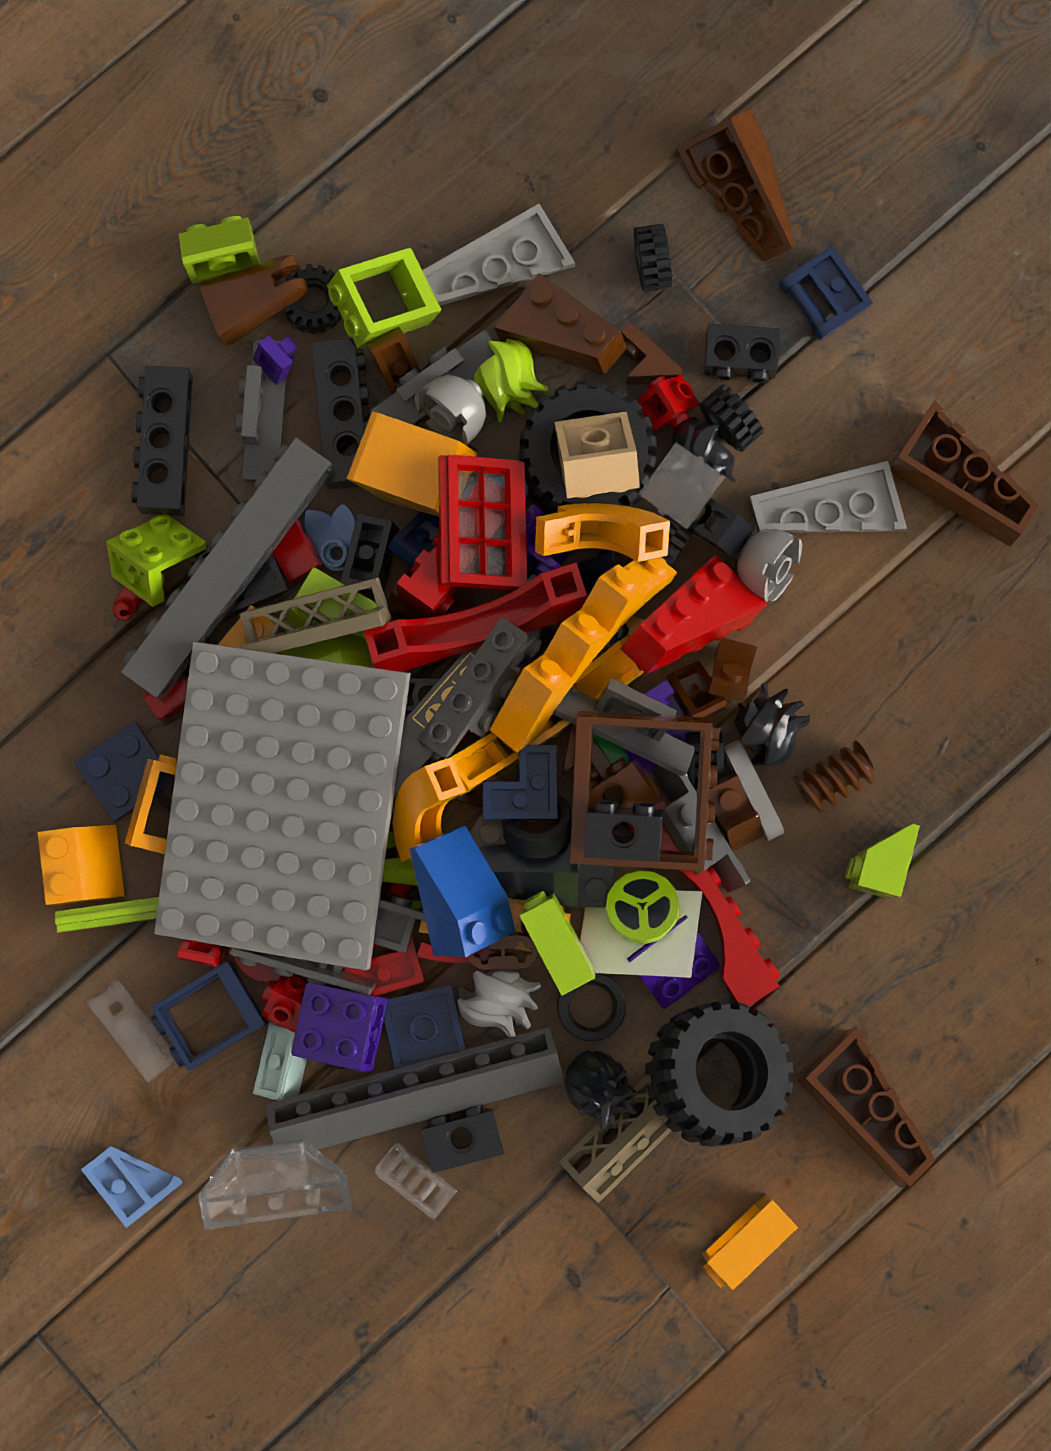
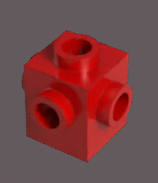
(668, 402)
(284, 1001)

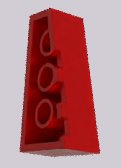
(423, 588)
(696, 614)

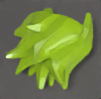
(508, 377)

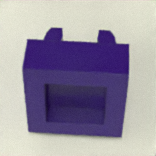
(275, 358)

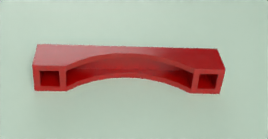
(421, 641)
(742, 968)

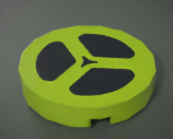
(642, 907)

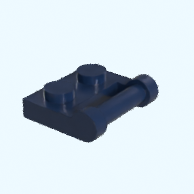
(835, 286)

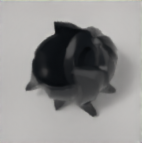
(702, 443)
(770, 726)
(598, 1087)

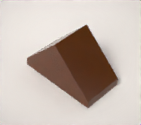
(692, 688)

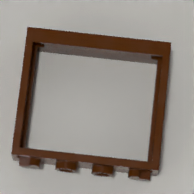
(706, 778)

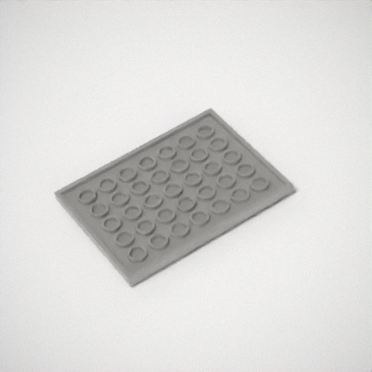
(282, 804)

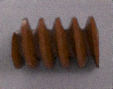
(836, 777)

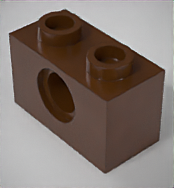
(630, 779)

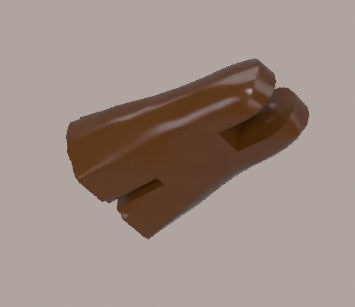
(251, 296)

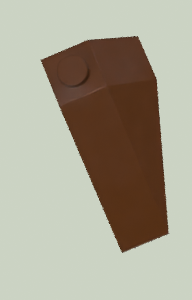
(740, 176)

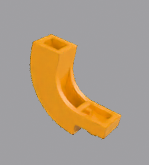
(603, 526)
(421, 804)

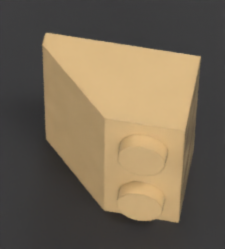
(597, 455)

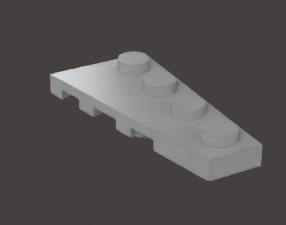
(500, 258)
(841, 502)

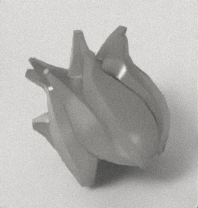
(498, 1000)

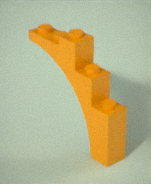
(574, 646)
(493, 757)

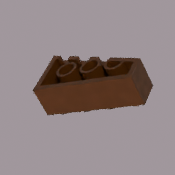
(963, 478)
(867, 1108)

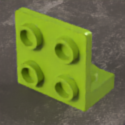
(146, 550)

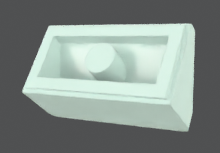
(279, 1071)

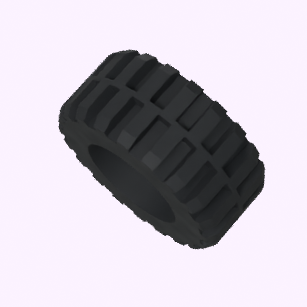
(539, 439)
(761, 1065)

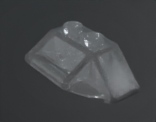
(273, 1185)

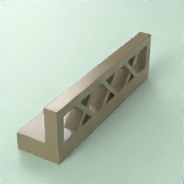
(320, 631)
(616, 1160)

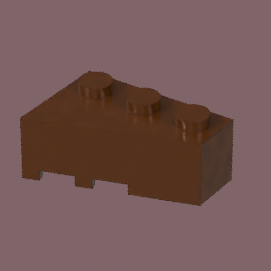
(561, 327)

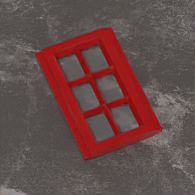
(482, 522)

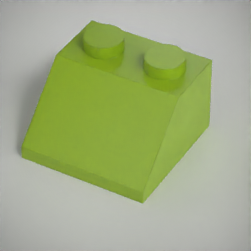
(218, 248)
(884, 865)

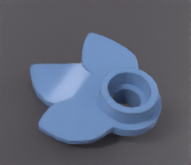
(329, 533)

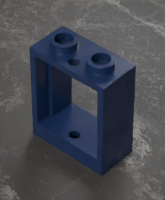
(239, 993)

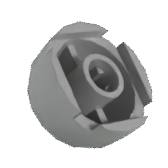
(453, 407)
(766, 561)

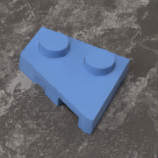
(129, 1183)

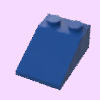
(460, 895)

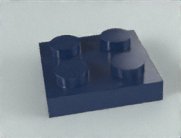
(117, 770)
(423, 1026)

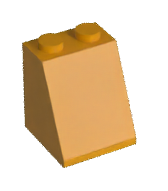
(401, 462)

